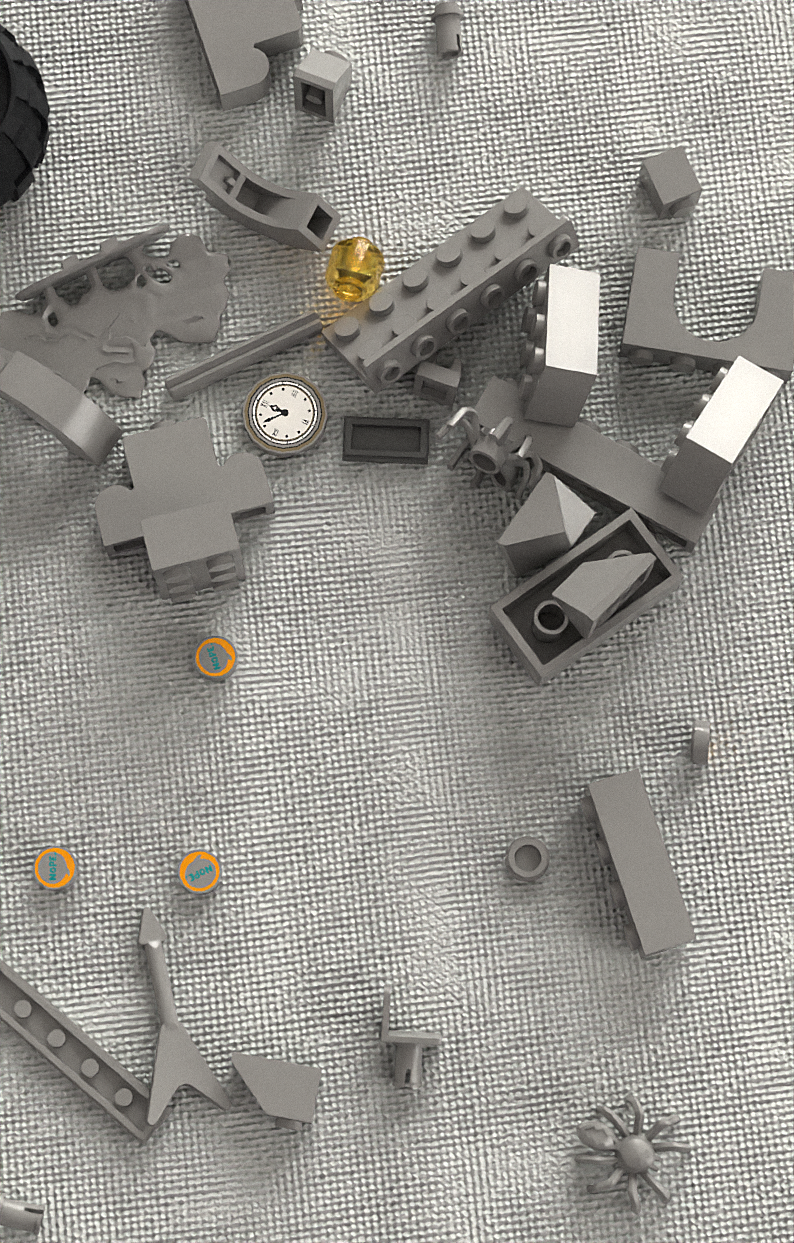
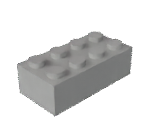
(540, 629)

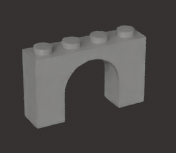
(656, 334)

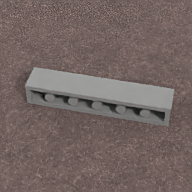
(596, 466)

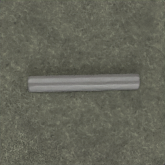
(243, 355)

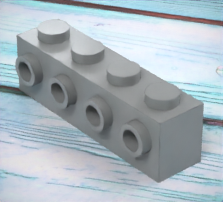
(639, 864)

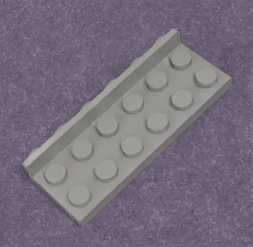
(450, 289)

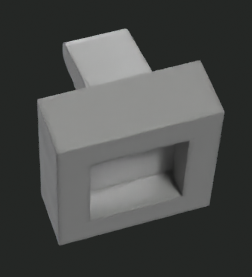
(436, 381)

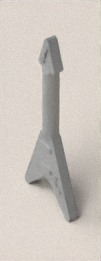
(176, 1055)

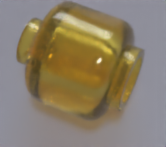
(354, 269)

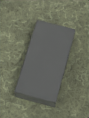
(386, 440)

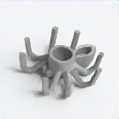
(493, 452)
(632, 1152)

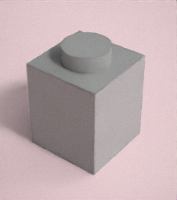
(670, 183)

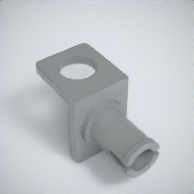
(408, 1047)

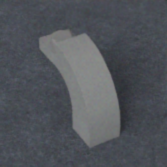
(261, 206)
(57, 406)

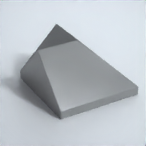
(544, 526)
(601, 588)

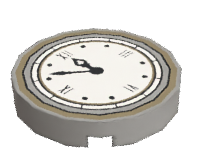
(285, 414)

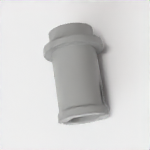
(448, 30)
(20, 1214)

